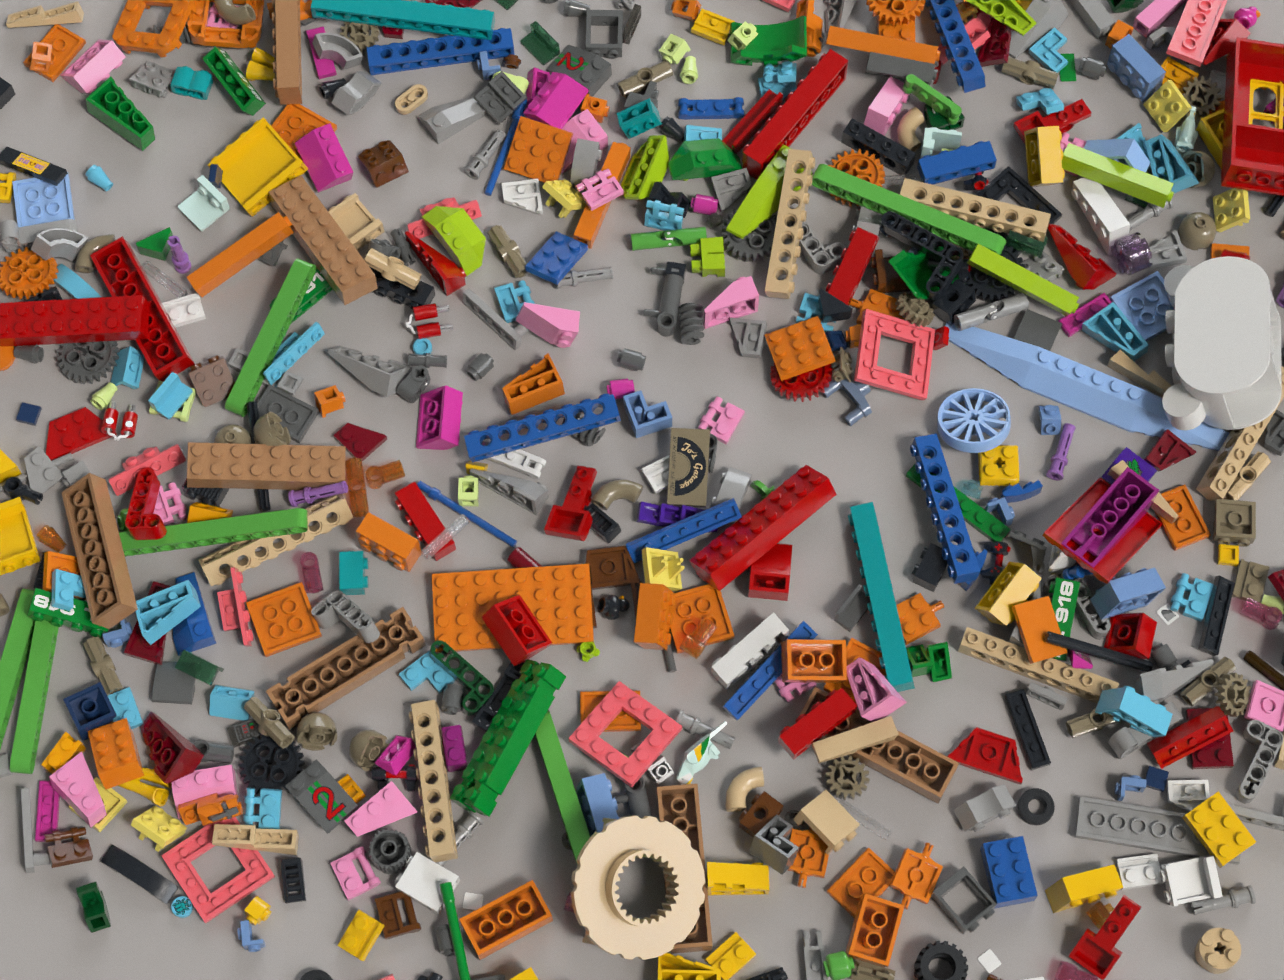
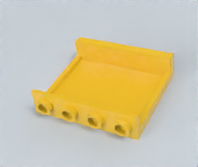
(257, 165)
(16, 537)

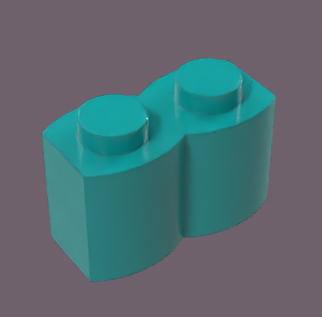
(192, 83)

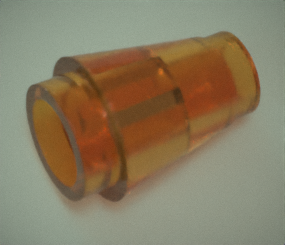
(51, 538)

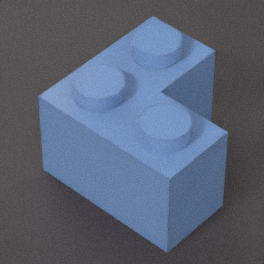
(646, 419)

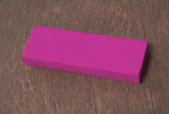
(324, 67)
(1073, 323)
(47, 810)

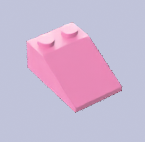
(584, 127)
(734, 302)
(550, 323)

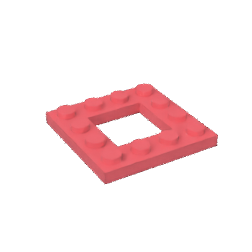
(867, 371)
(626, 769)
(212, 904)

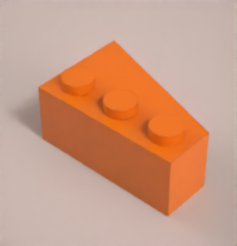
(534, 386)

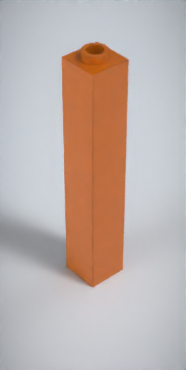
(881, 44)
(592, 220)
(240, 254)

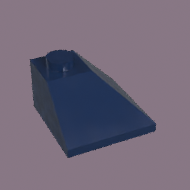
(90, 709)

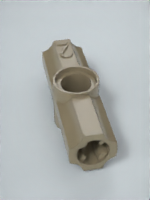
(1030, 72)
(635, 83)
(508, 251)
(102, 665)
(1199, 688)
(269, 722)
(1086, 724)

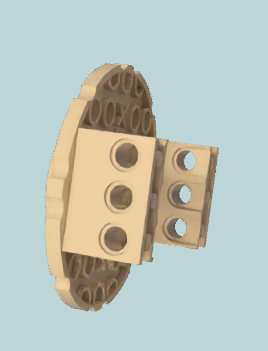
(595, 887)

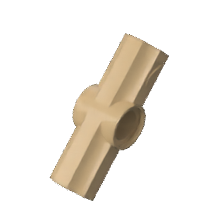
(392, 268)
(1253, 470)

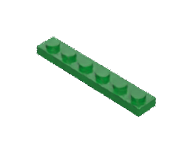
(972, 512)

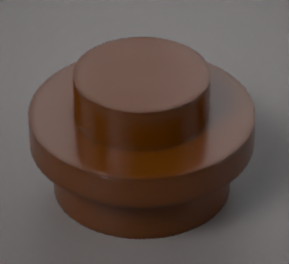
(512, 61)

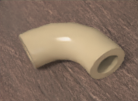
(907, 128)
(740, 787)

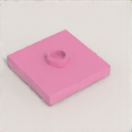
(1266, 705)

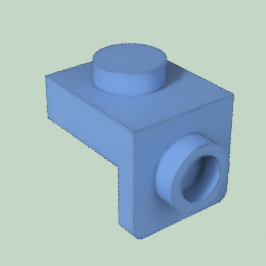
(483, 65)
(1050, 420)
(1005, 512)
(118, 637)
(1130, 783)
(245, 935)

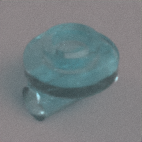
(972, 488)

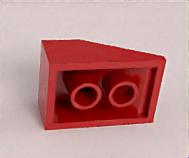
(1223, 39)

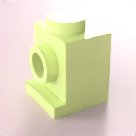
(743, 36)
(674, 49)
(468, 498)

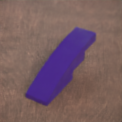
(664, 514)

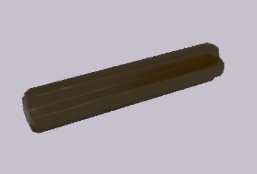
(1265, 669)

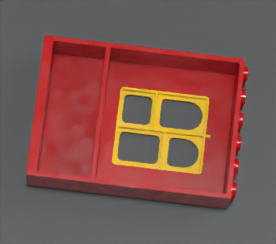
(1253, 152)

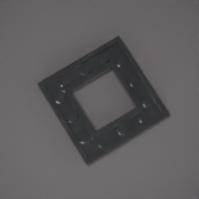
(1010, 182)

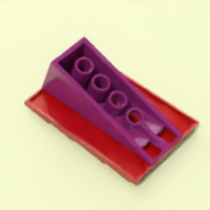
(1107, 524)

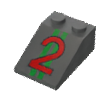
(583, 67)
(321, 796)

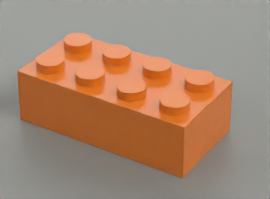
(506, 919)

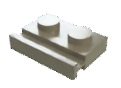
(1250, 581)

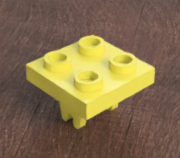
(1167, 106)
(565, 194)
(1231, 209)
(662, 568)
(158, 827)

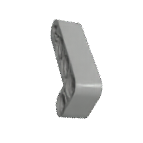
(22, 237)
(819, 253)
(1082, 604)
(340, 607)
(1128, 739)
(1256, 764)

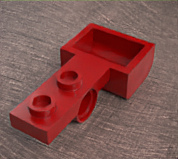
(1064, 119)
(570, 519)
(1097, 950)

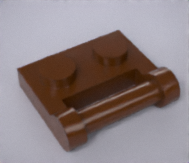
(391, 917)

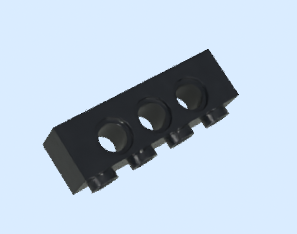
(890, 153)
(423, 296)

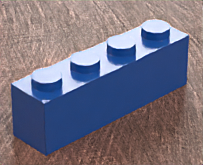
(957, 163)

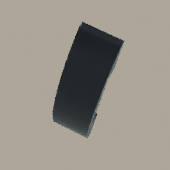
(486, 713)
(139, 874)

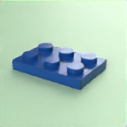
(556, 257)

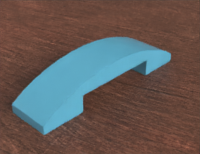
(74, 284)

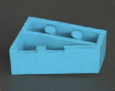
(1169, 164)
(1116, 332)
(166, 609)
(1135, 709)

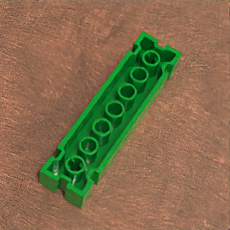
(508, 737)

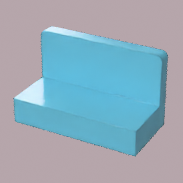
(128, 368)
(170, 396)
(229, 702)

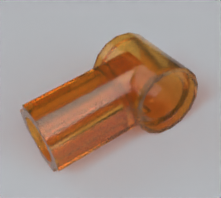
(386, 474)
(696, 641)

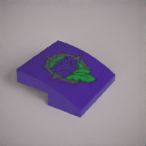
(1135, 463)

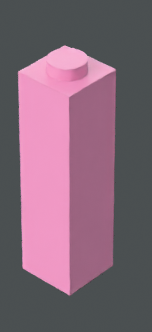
(1155, 15)

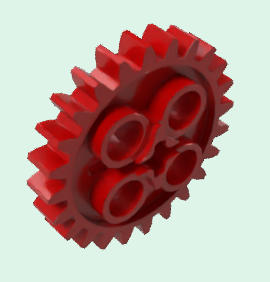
(802, 387)

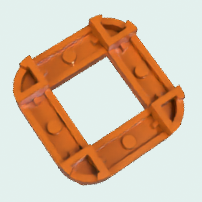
(225, 37)
(161, 43)

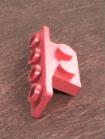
(976, 31)
(420, 228)
(151, 457)
(233, 608)

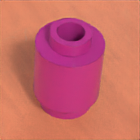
(704, 204)
(620, 388)

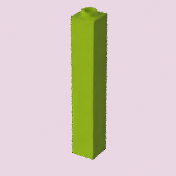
(1117, 175)
(1023, 280)

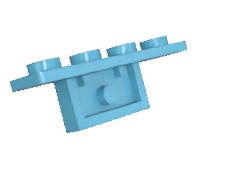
(291, 351)

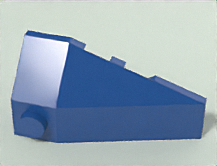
(195, 630)

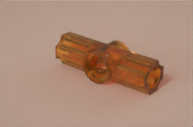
(355, 477)

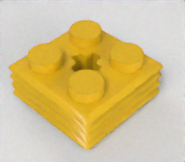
(990, 473)

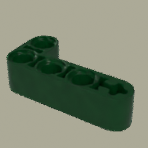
(458, 674)

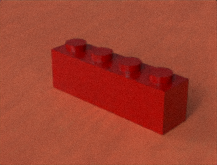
(853, 265)
(422, 517)
(817, 723)

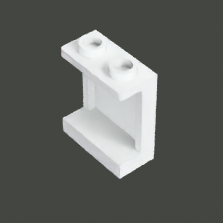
(1190, 880)
(422, 881)

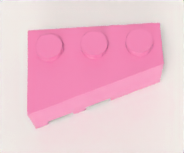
(886, 106)

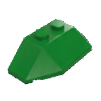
(703, 160)

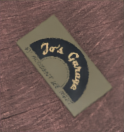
(688, 467)

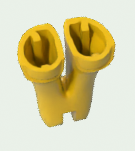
(261, 66)
(154, 794)

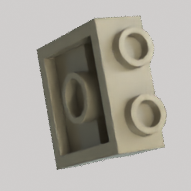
(1234, 522)

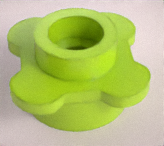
(586, 656)

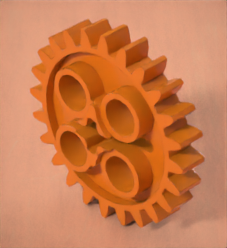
(909, 10)
(854, 162)
(26, 274)

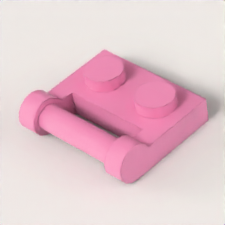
(349, 877)

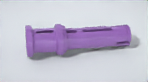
(179, 257)
(1059, 459)
(309, 494)

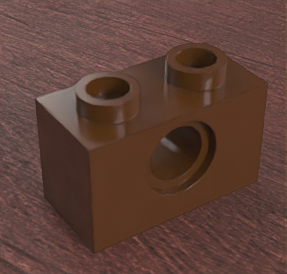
(765, 804)

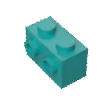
(639, 118)
(352, 572)

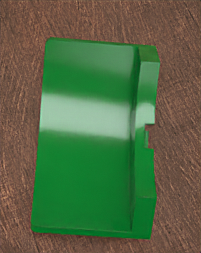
(773, 43)
(915, 272)

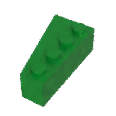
(118, 112)

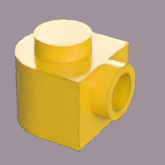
(257, 911)

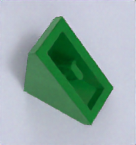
(156, 245)
(919, 660)
(941, 661)

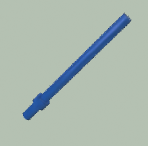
(505, 148)
(435, 494)

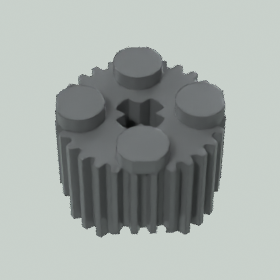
(389, 862)

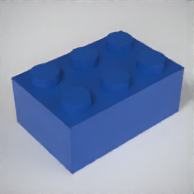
(1008, 872)

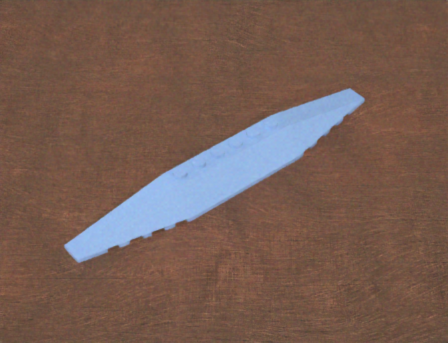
(1079, 386)

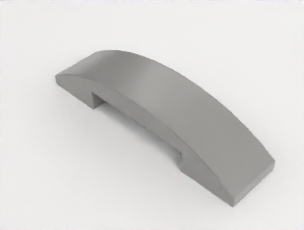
(288, 381)

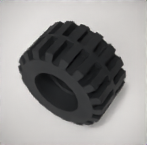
(941, 951)

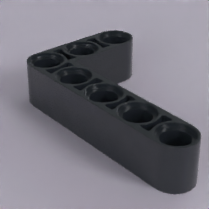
(927, 248)

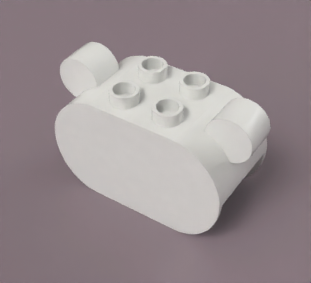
(1222, 345)

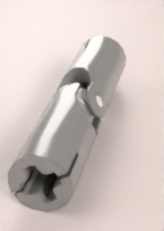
(989, 312)

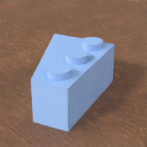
(1120, 150)

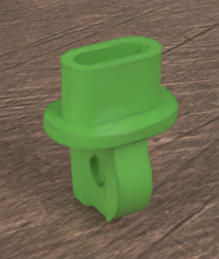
(761, 489)

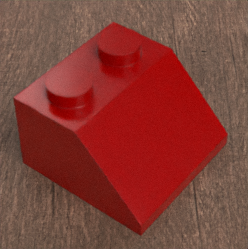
(1131, 634)

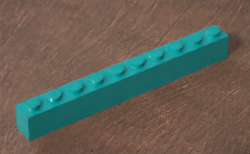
(410, 16)
(881, 596)

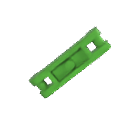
(932, 98)

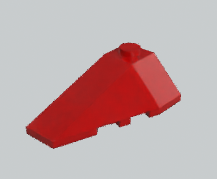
(1083, 267)
(442, 269)

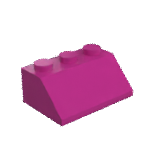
(556, 100)
(324, 158)
(439, 419)

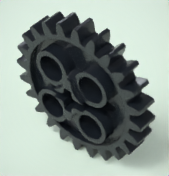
(987, 287)
(254, 761)

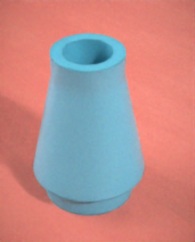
(98, 177)

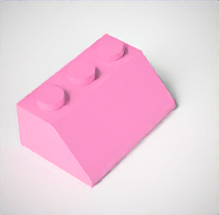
(93, 66)
(203, 783)

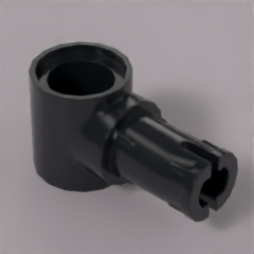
(16, 488)

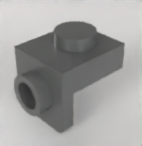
(271, 257)

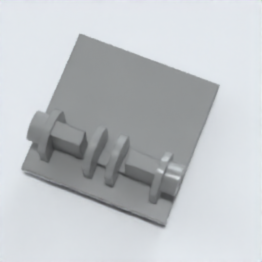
(153, 79)
(1044, 267)

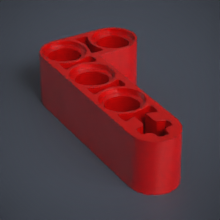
(140, 518)

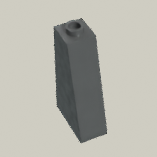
(900, 67)

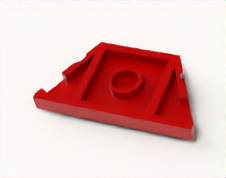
(74, 433)
(989, 754)

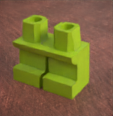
(712, 257)

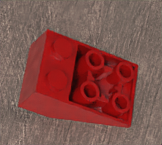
(772, 574)

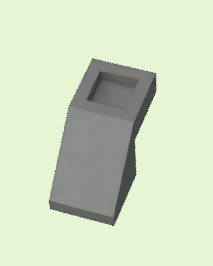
(1160, 36)
(659, 770)

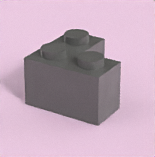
(773, 846)

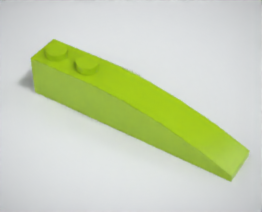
(1008, 13)
(763, 197)

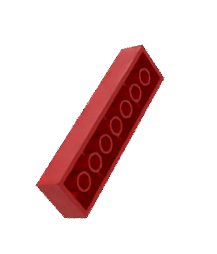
(796, 112)
(126, 277)
(74, 320)
(762, 527)

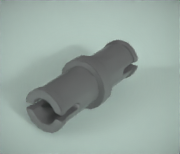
(401, 242)
(427, 360)

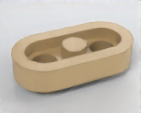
(409, 98)

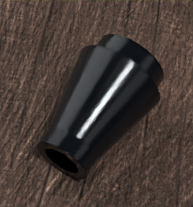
(328, 88)
(671, 129)

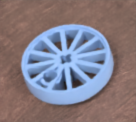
(974, 421)

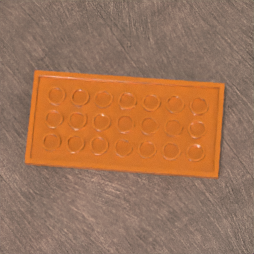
(553, 594)

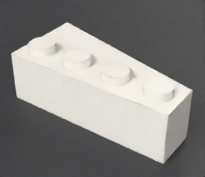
(1100, 212)
(750, 651)

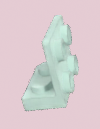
(937, 139)
(204, 205)

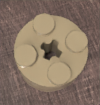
(1212, 960)

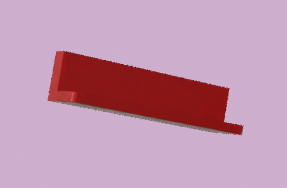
(753, 120)
(1190, 737)

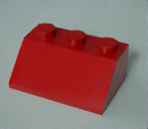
(516, 629)

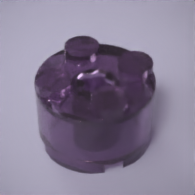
(1132, 254)

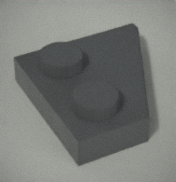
(1275, 433)

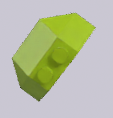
(646, 167)
(458, 236)

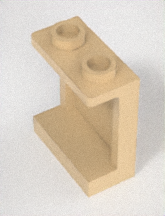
(356, 221)
(828, 821)

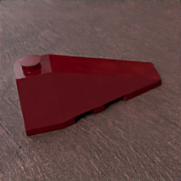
(171, 751)

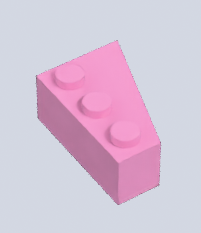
(872, 691)
(79, 790)
(382, 809)

